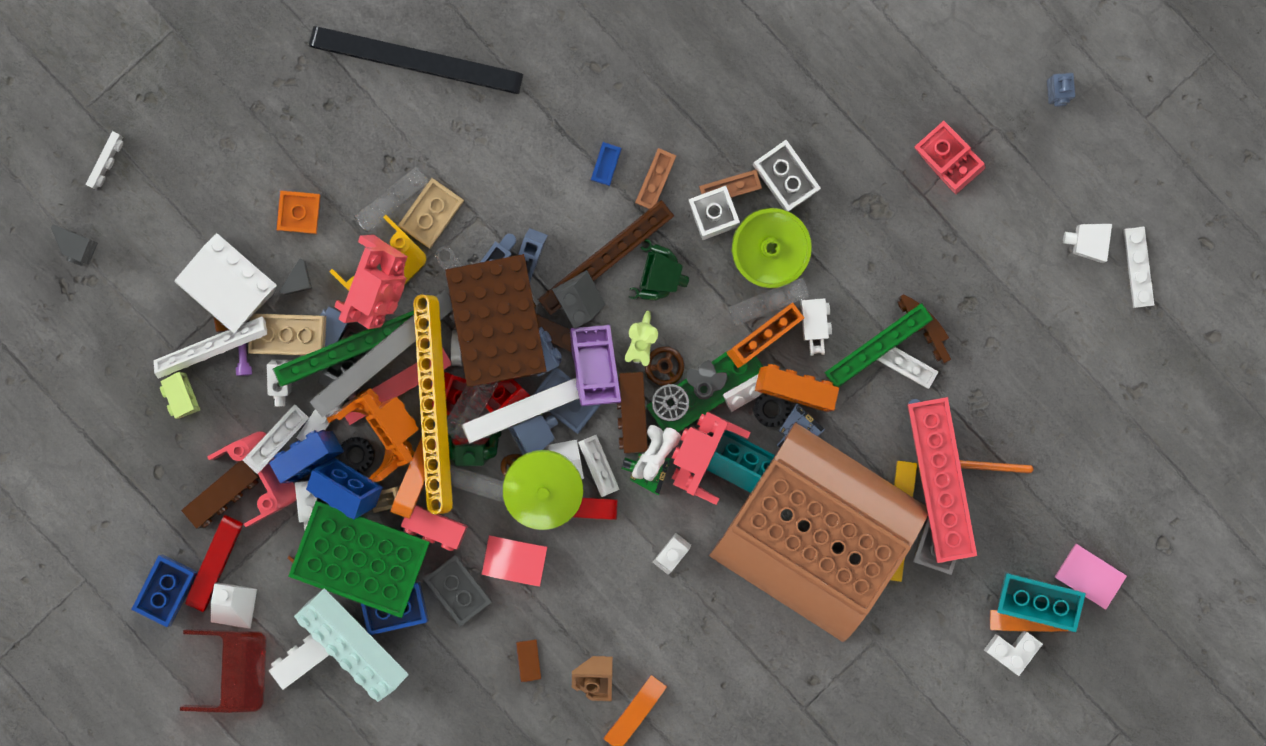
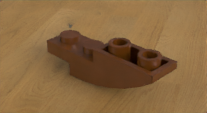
(933, 333)

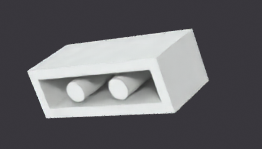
(298, 662)

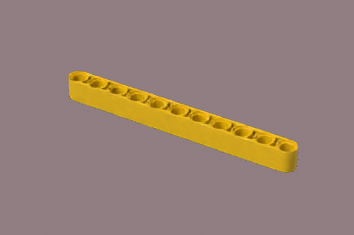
(427, 396)

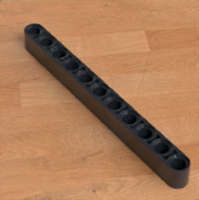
(416, 60)

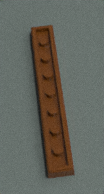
(614, 250)

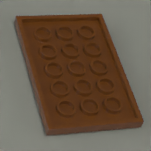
(495, 320)

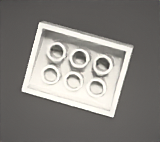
(225, 283)

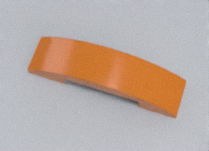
(1009, 623)
(635, 712)

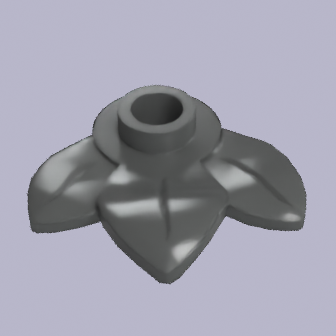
(706, 377)

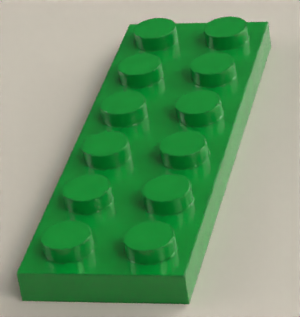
(698, 406)

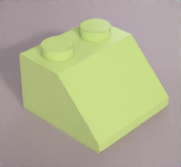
(179, 395)

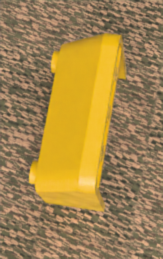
(401, 242)

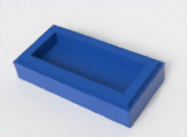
(606, 164)

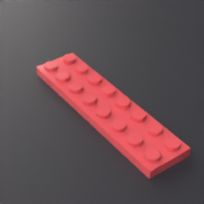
(942, 480)

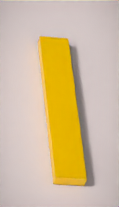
(905, 481)

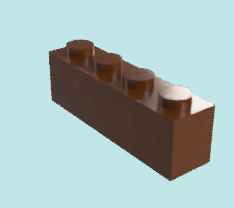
(633, 413)
(220, 494)

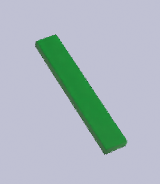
(879, 345)

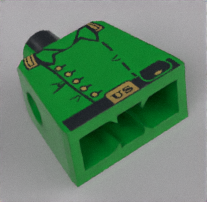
(654, 485)

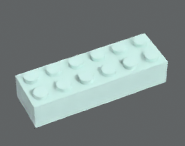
(351, 645)

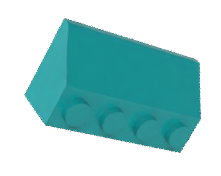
(739, 461)
(1040, 602)

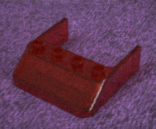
(241, 671)

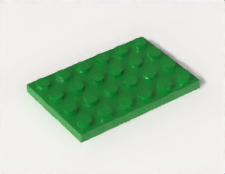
(359, 559)

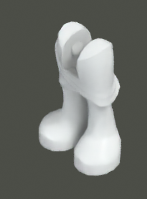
(651, 461)

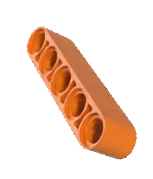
(411, 485)

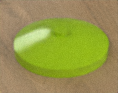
(771, 247)
(542, 489)

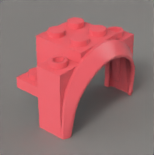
(374, 291)
(698, 451)

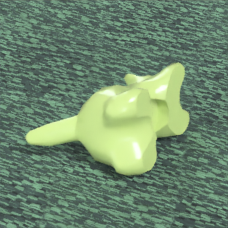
(642, 337)

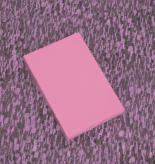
(1090, 575)

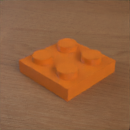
(298, 212)

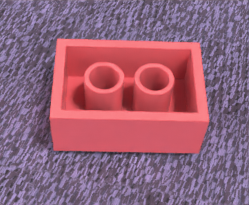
(435, 528)

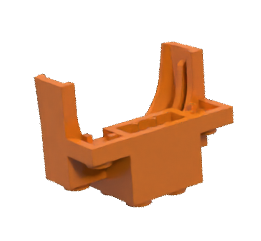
(390, 424)

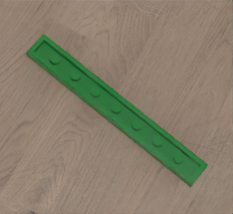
(336, 352)

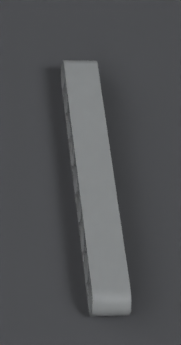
(373, 362)

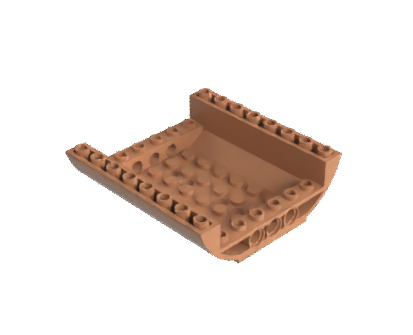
(843, 506)

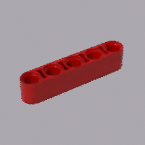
(597, 509)
(214, 563)

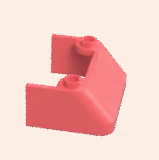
(277, 495)

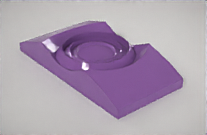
(595, 365)

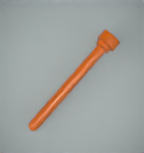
(996, 466)

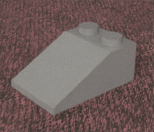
(925, 552)

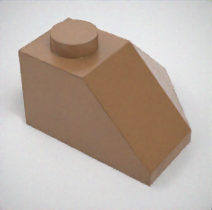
(594, 678)

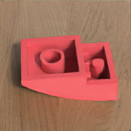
(950, 157)
(514, 560)

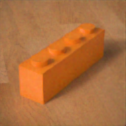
(765, 335)
(796, 388)

